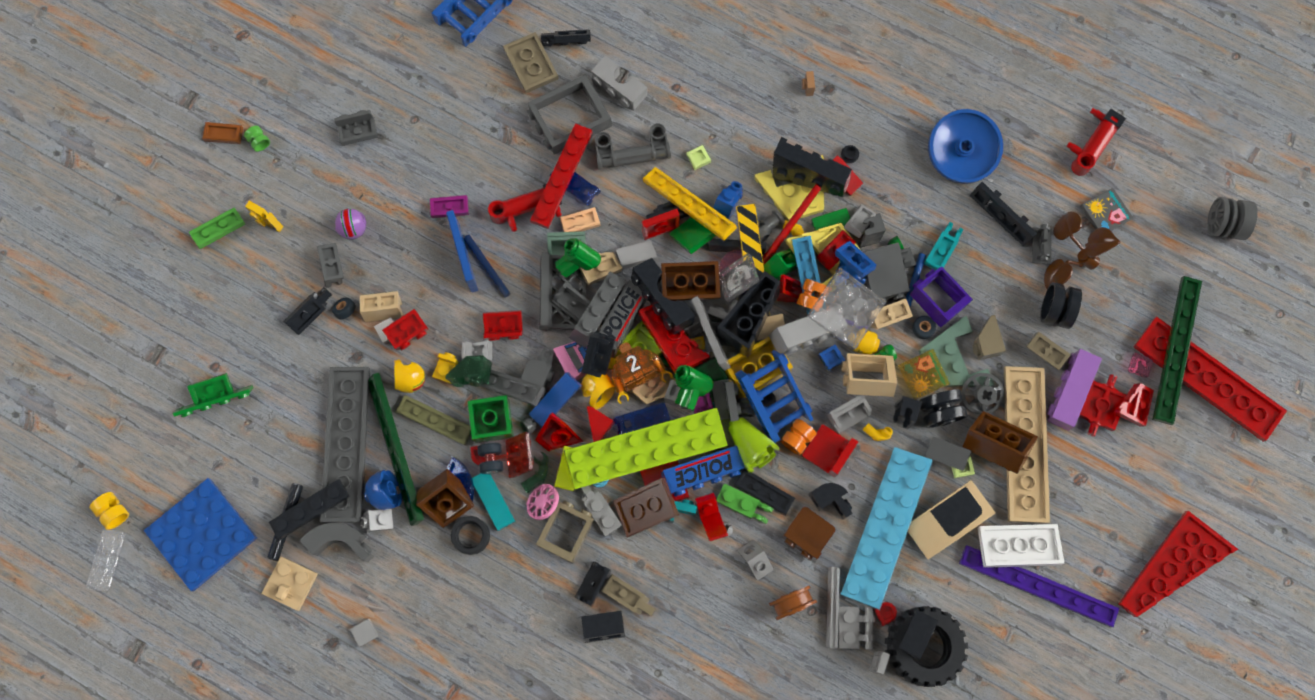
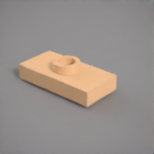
(580, 221)

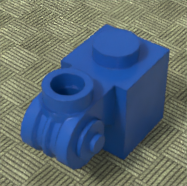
(728, 199)

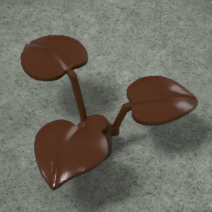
(1098, 243)

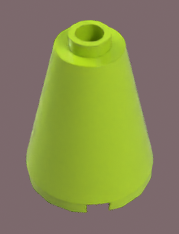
(752, 444)

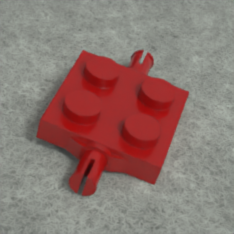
(1101, 404)

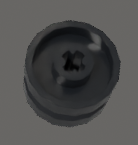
(1061, 305)
(943, 408)

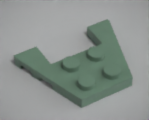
(950, 355)

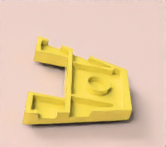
(789, 196)
(820, 240)

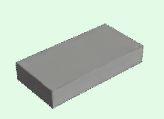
(855, 224)
(879, 662)

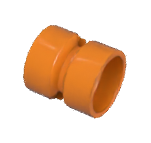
(805, 299)
(798, 437)

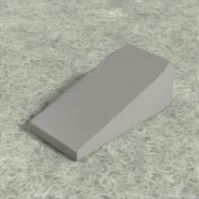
(635, 254)

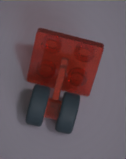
(517, 456)

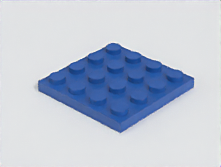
(200, 534)

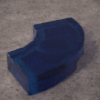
(463, 474)

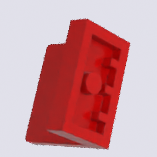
(829, 450)

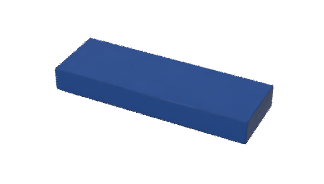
(555, 398)

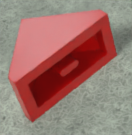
(789, 289)
(599, 424)

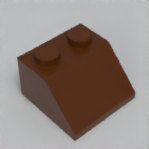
(444, 498)

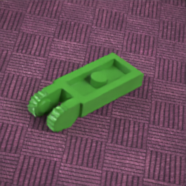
(742, 503)

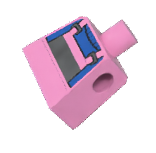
(571, 358)

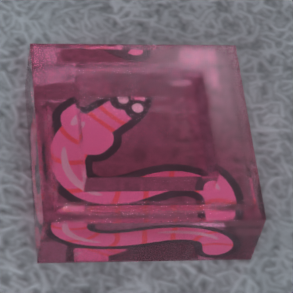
(1140, 365)

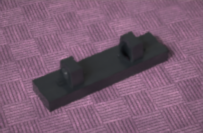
(1003, 213)

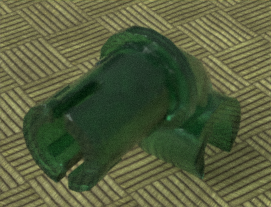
(539, 477)

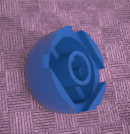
(382, 491)

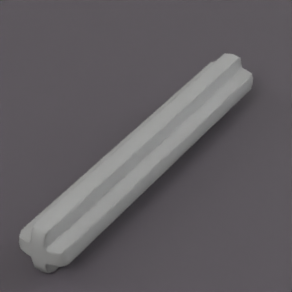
(832, 607)

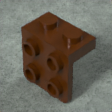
(808, 534)

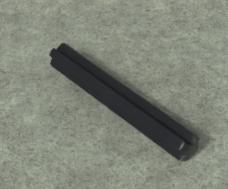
(291, 501)

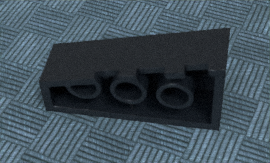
(808, 169)
(748, 316)

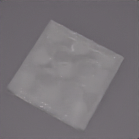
(846, 308)

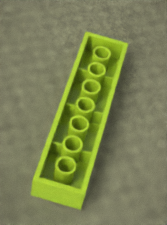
(645, 448)

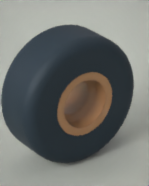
(343, 308)
(919, 332)

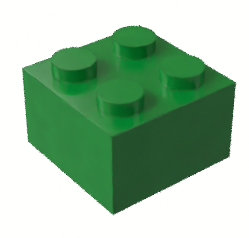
(490, 419)

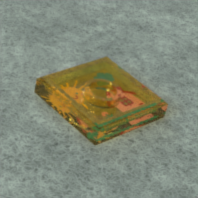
(924, 374)

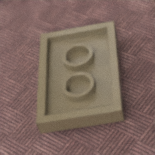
(530, 62)

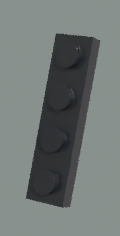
(309, 509)

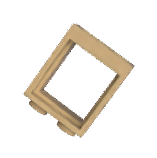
(869, 363)

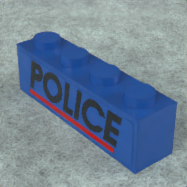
(703, 470)

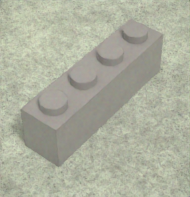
(797, 335)

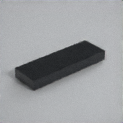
(728, 245)
(764, 492)

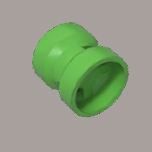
(258, 140)

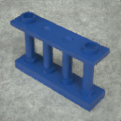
(447, 8)
(755, 397)

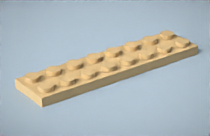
(1027, 410)

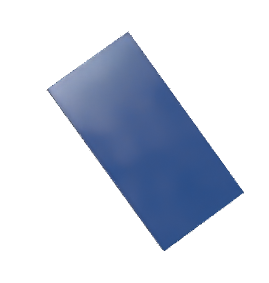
(462, 251)

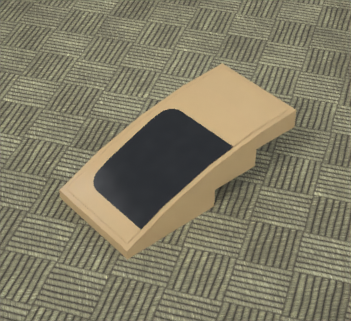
(950, 519)

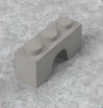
(628, 93)

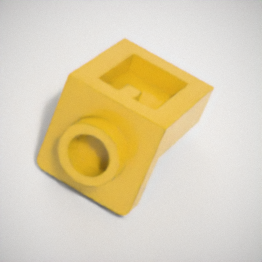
(445, 364)

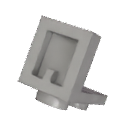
(718, 314)

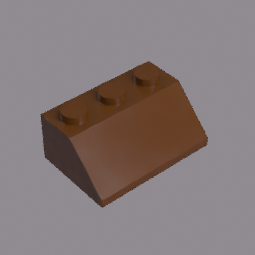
(690, 280)
(999, 442)

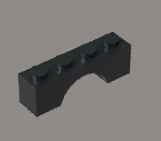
(675, 314)

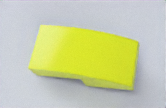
(563, 477)

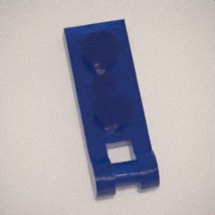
(578, 186)
(642, 418)

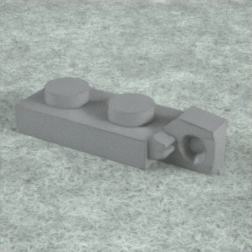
(600, 511)

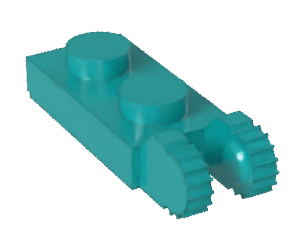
(943, 248)

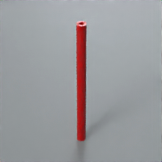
(791, 223)

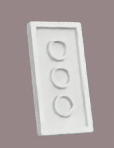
(1020, 545)

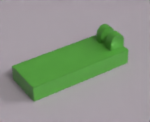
(216, 228)

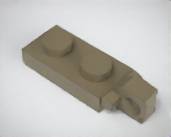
(627, 596)

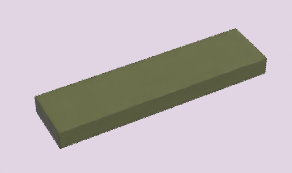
(434, 420)

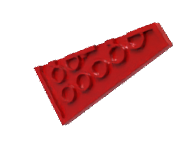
(1179, 559)

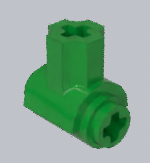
(577, 256)
(692, 385)

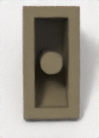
(989, 340)

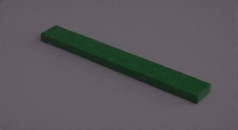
(1177, 350)
(395, 449)

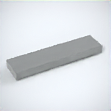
(710, 333)

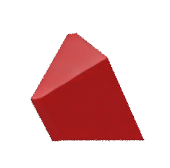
(556, 434)

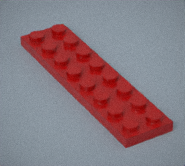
(1216, 383)

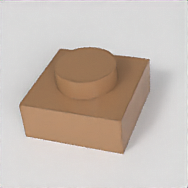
(808, 83)

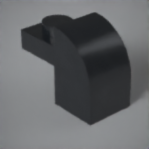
(831, 493)

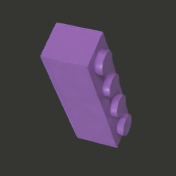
(1074, 389)

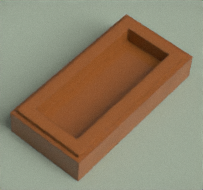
(222, 133)

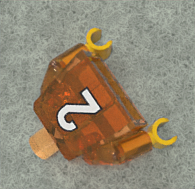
(635, 368)

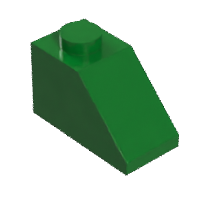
(781, 263)

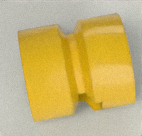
(109, 510)

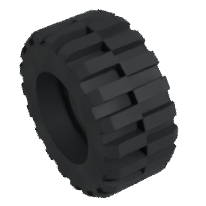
(952, 655)

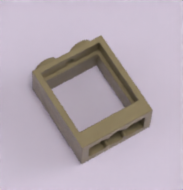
(568, 507)

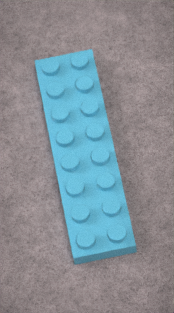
(886, 528)

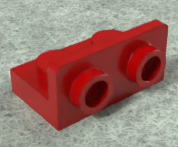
(405, 330)

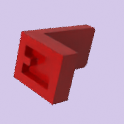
(711, 517)

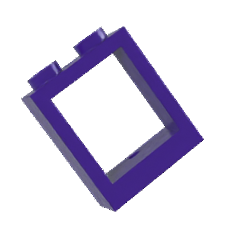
(950, 286)

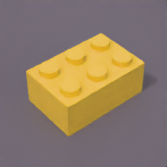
(759, 357)

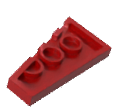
(676, 348)

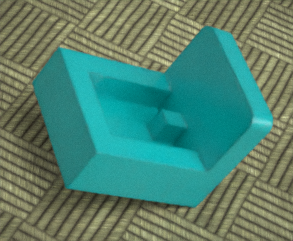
(686, 507)

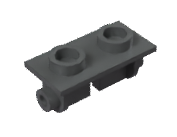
(1041, 245)

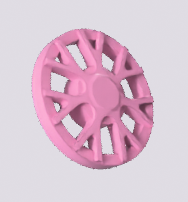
(542, 502)

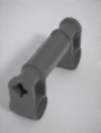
(658, 148)

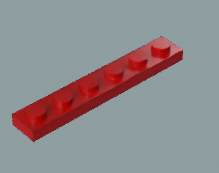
(561, 176)

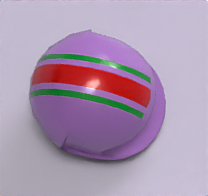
(350, 224)

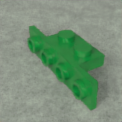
(211, 391)

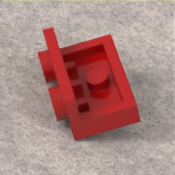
(503, 324)

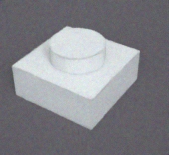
(379, 327)

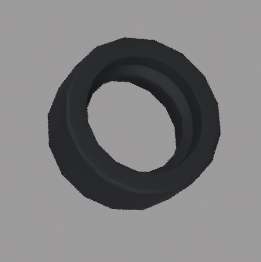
(456, 530)

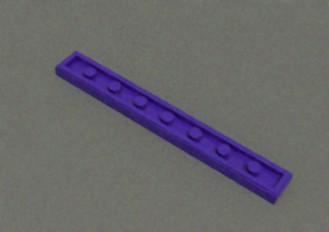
(1043, 588)

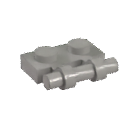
(849, 628)

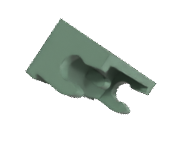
(557, 240)

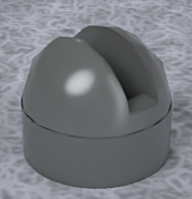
(528, 426)

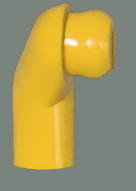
(878, 434)

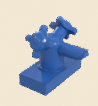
(854, 261)

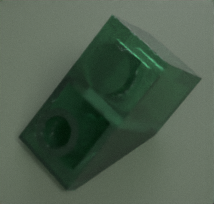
(470, 371)

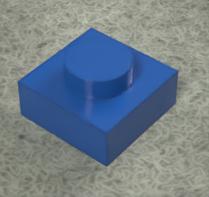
(831, 357)

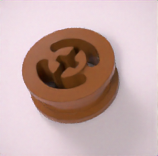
(793, 602)

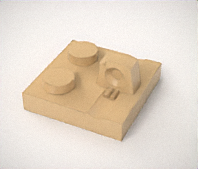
(289, 583)

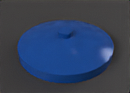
(965, 146)

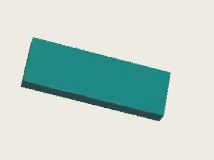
(493, 501)

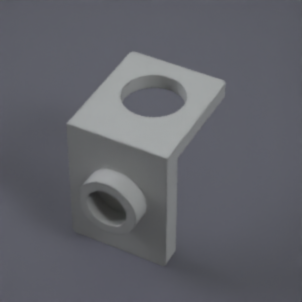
(756, 560)

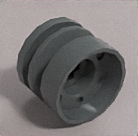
(1232, 218)

